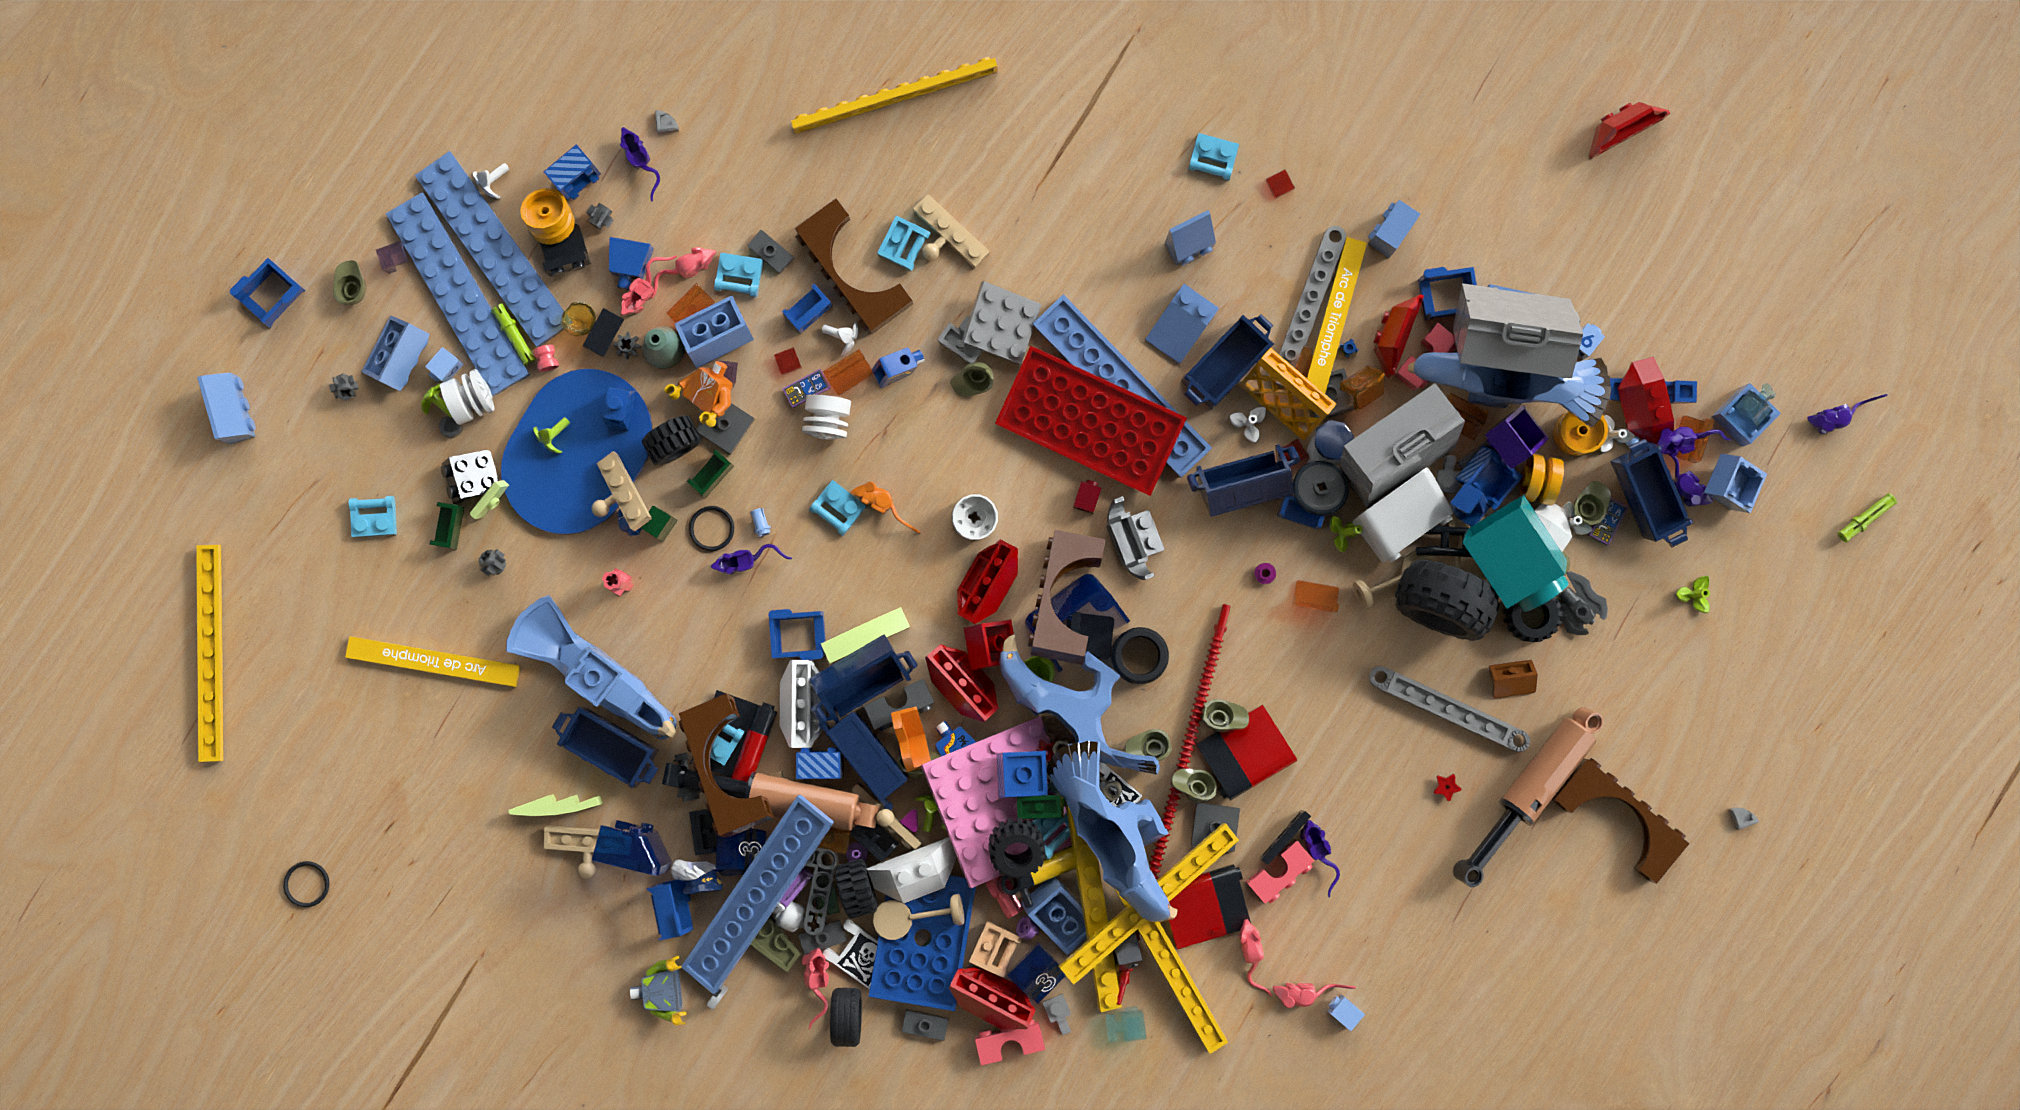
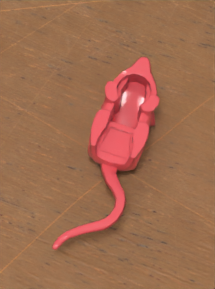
(688, 265)
(640, 291)
(1251, 950)
(816, 976)
(1302, 994)

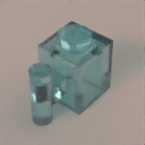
(1755, 406)
(1131, 1025)

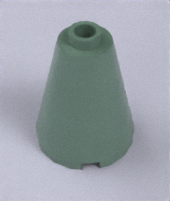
(663, 347)

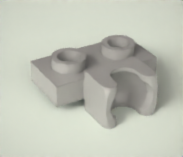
(952, 338)

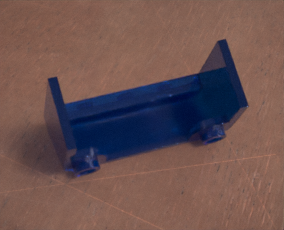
(1074, 597)
(632, 848)

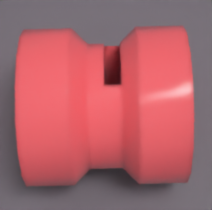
(545, 357)

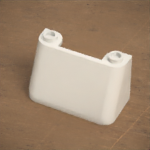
(1404, 516)

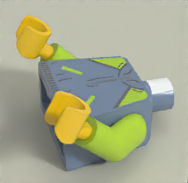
(662, 991)

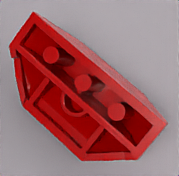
(1624, 125)
(1395, 333)
(1645, 400)
(987, 581)
(966, 689)
(992, 998)

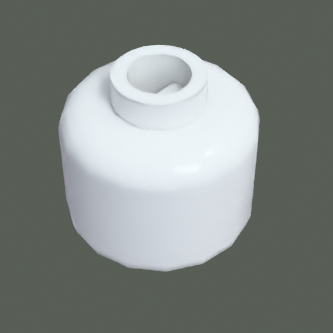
(791, 917)

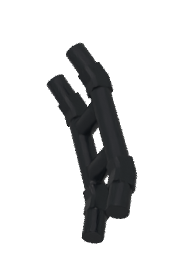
(1444, 550)

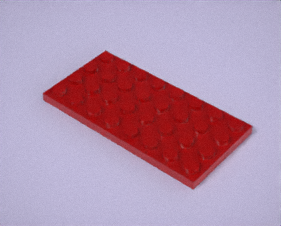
(1090, 420)

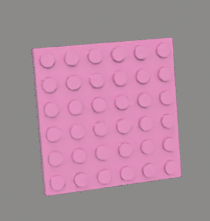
(968, 797)

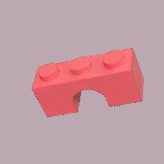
(1437, 340)
(1296, 862)
(990, 1042)

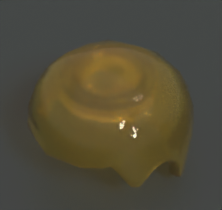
(581, 316)

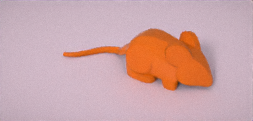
(879, 500)

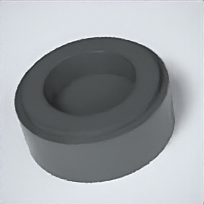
(449, 427)

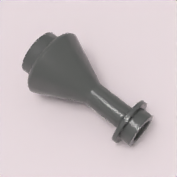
(686, 793)

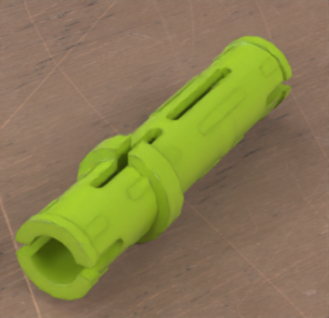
(514, 336)
(1848, 531)

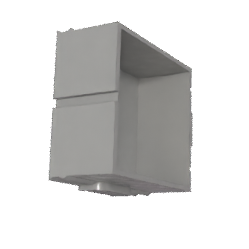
(1517, 331)
(1401, 445)

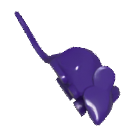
(637, 154)
(1837, 417)
(1682, 440)
(1689, 487)
(741, 560)
(1318, 847)

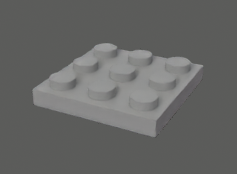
(1001, 323)

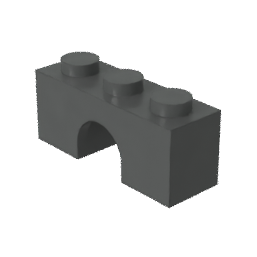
(917, 696)

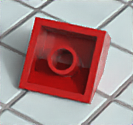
(986, 642)

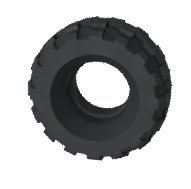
(1447, 600)

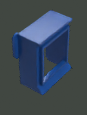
(1440, 274)
(246, 286)
(775, 633)
(671, 909)

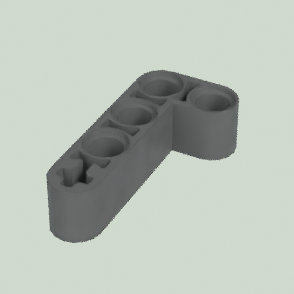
(818, 891)

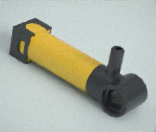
(1058, 864)

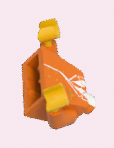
(707, 390)

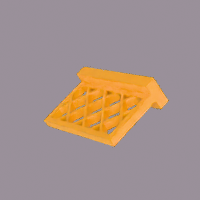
(1295, 384)

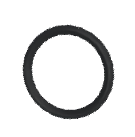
(708, 548)
(292, 869)

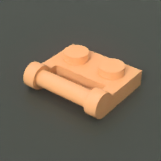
(988, 947)

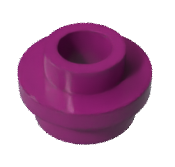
(1258, 573)

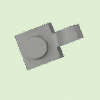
(1446, 477)
(1057, 1011)

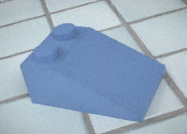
(1191, 239)
(1182, 323)
(1058, 914)

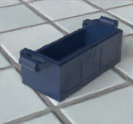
(1228, 361)
(1245, 481)
(1651, 493)
(859, 678)
(607, 746)
(866, 756)

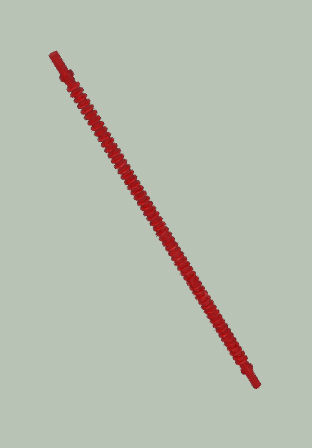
(1220, 629)

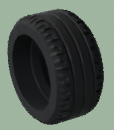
(1163, 655)
(845, 1017)

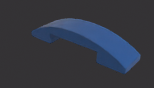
(1678, 391)

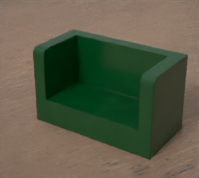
(711, 474)
(660, 524)
(448, 526)
(1040, 807)

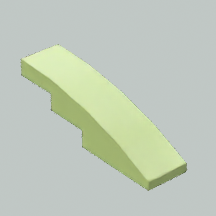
(860, 636)
(549, 806)

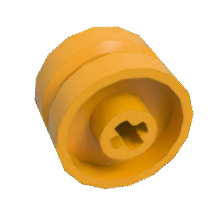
(547, 216)
(1572, 442)
(1542, 479)

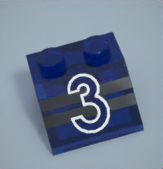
(738, 851)
(1036, 973)

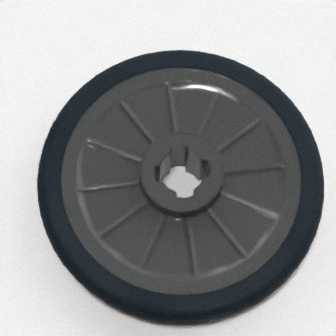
(1307, 491)

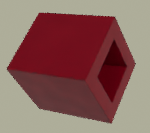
(1087, 496)

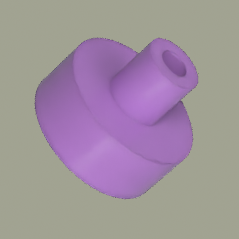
(856, 847)
(1027, 928)

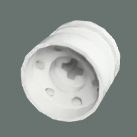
(463, 398)
(826, 416)
(985, 510)

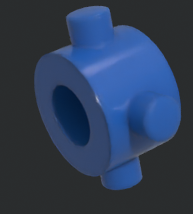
(1349, 348)

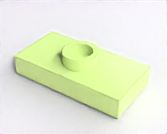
(489, 500)

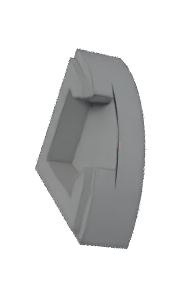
(665, 122)
(1742, 818)
(716, 998)

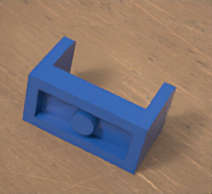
(808, 309)
(1469, 505)
(1292, 511)

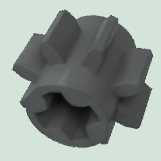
(599, 216)
(622, 348)
(343, 386)
(492, 562)

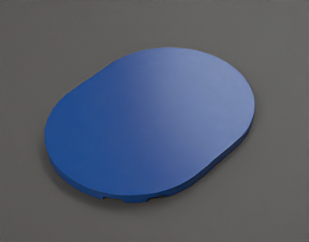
(559, 489)

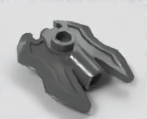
(1581, 606)

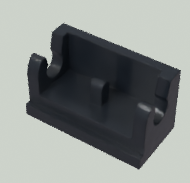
(603, 332)
(702, 832)
(875, 840)
(1127, 954)

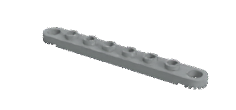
(1312, 297)
(1449, 709)

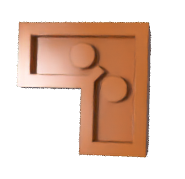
(911, 738)

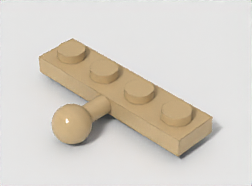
(950, 232)
(623, 493)
(887, 819)
(574, 840)

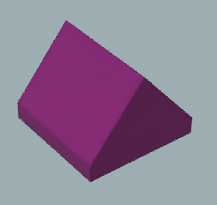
(911, 820)

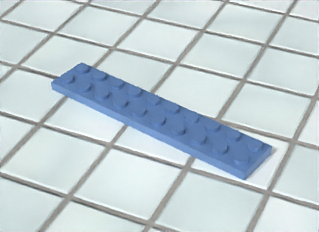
(493, 248)
(457, 293)
(1089, 350)
(757, 894)

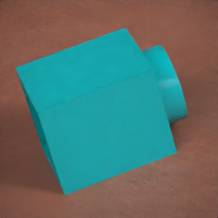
(1518, 555)

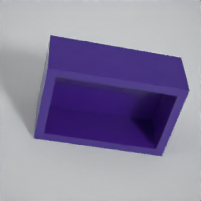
(1516, 437)

